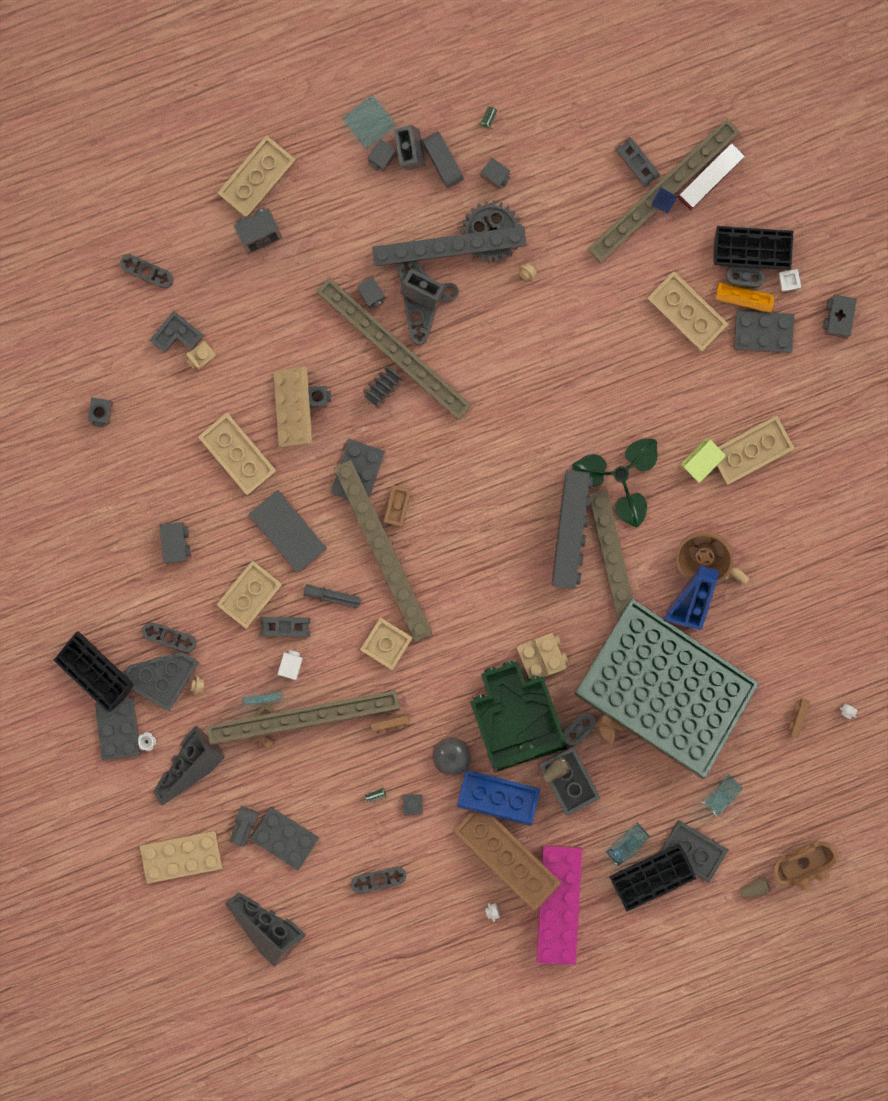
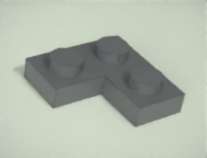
(176, 328)

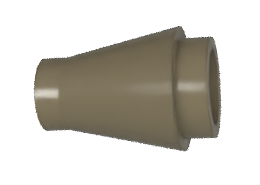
(557, 769)
(756, 888)

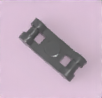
(637, 162)
(285, 626)

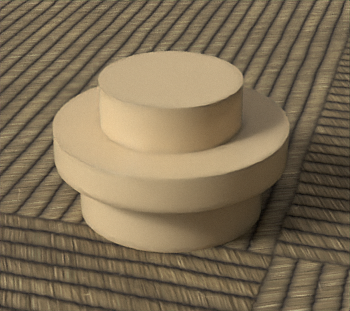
(527, 272)
(197, 686)

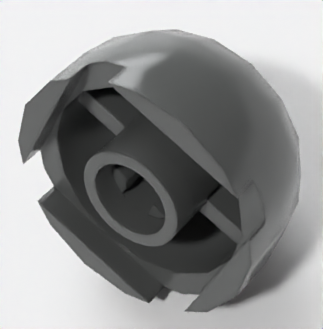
(451, 756)

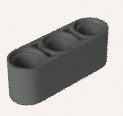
(442, 159)

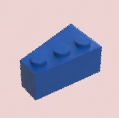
(694, 599)

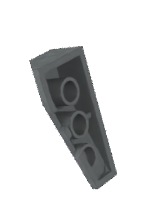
(189, 766)
(268, 932)

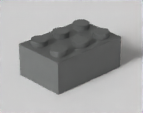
(257, 230)
(575, 788)

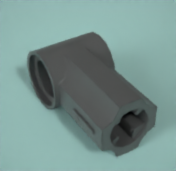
(244, 823)

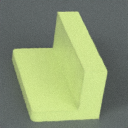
(702, 460)

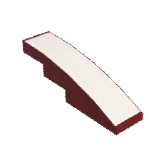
(711, 176)

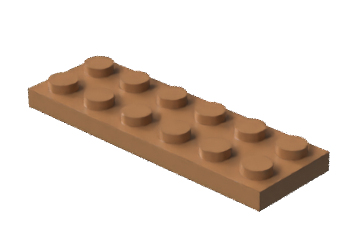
(508, 858)

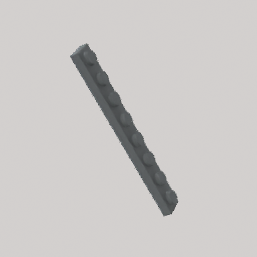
(449, 246)

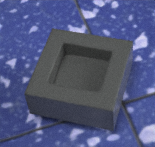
(412, 804)

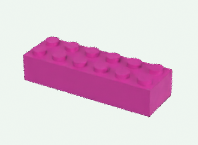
(561, 910)

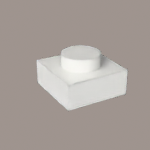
(789, 280)

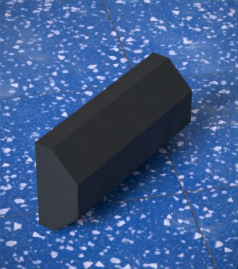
(753, 247)
(94, 672)
(653, 877)

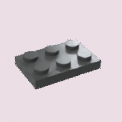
(764, 331)
(366, 462)
(118, 730)
(284, 838)

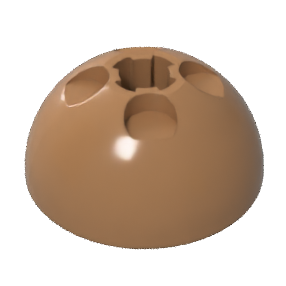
(717, 554)

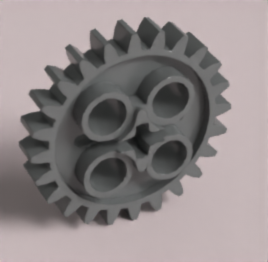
(507, 221)

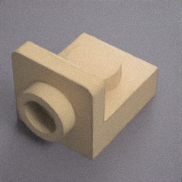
(200, 356)

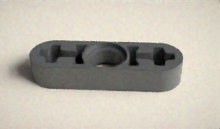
(131, 270)
(157, 628)
(382, 872)

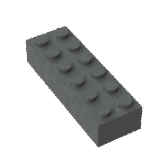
(570, 529)

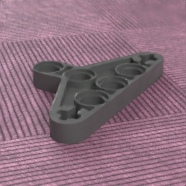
(426, 313)

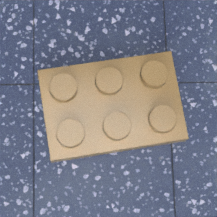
(249, 594)

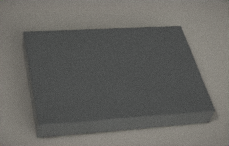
(700, 850)

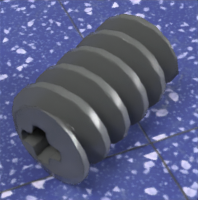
(382, 386)

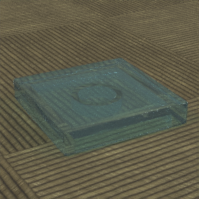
(369, 121)
(263, 697)

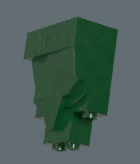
(516, 718)

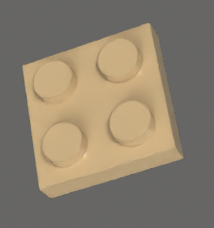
(386, 643)

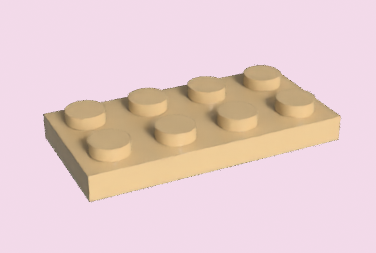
(256, 176)
(687, 311)
(292, 407)
(753, 450)
(237, 454)
(181, 857)

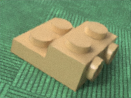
(542, 656)

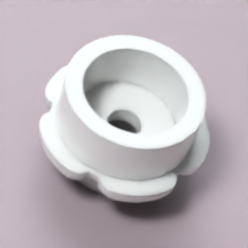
(848, 711)
(151, 741)
(492, 911)

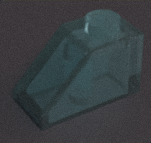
(722, 795)
(627, 844)

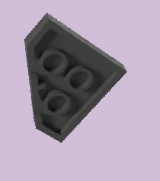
(162, 677)

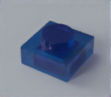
(664, 200)

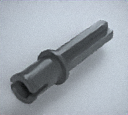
(332, 596)

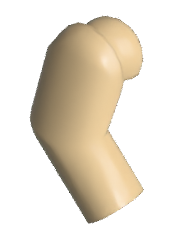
(739, 575)

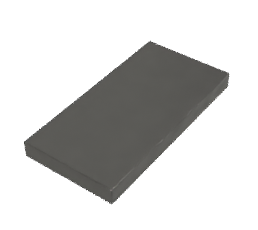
(287, 531)

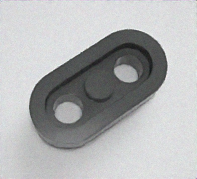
(745, 275)
(579, 729)

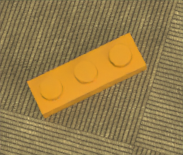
(744, 297)

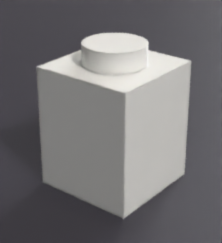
(290, 665)

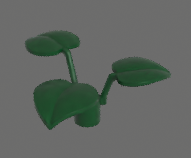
(644, 457)

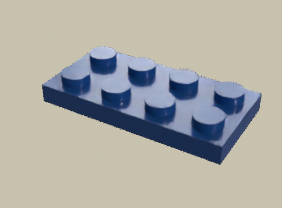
(498, 797)

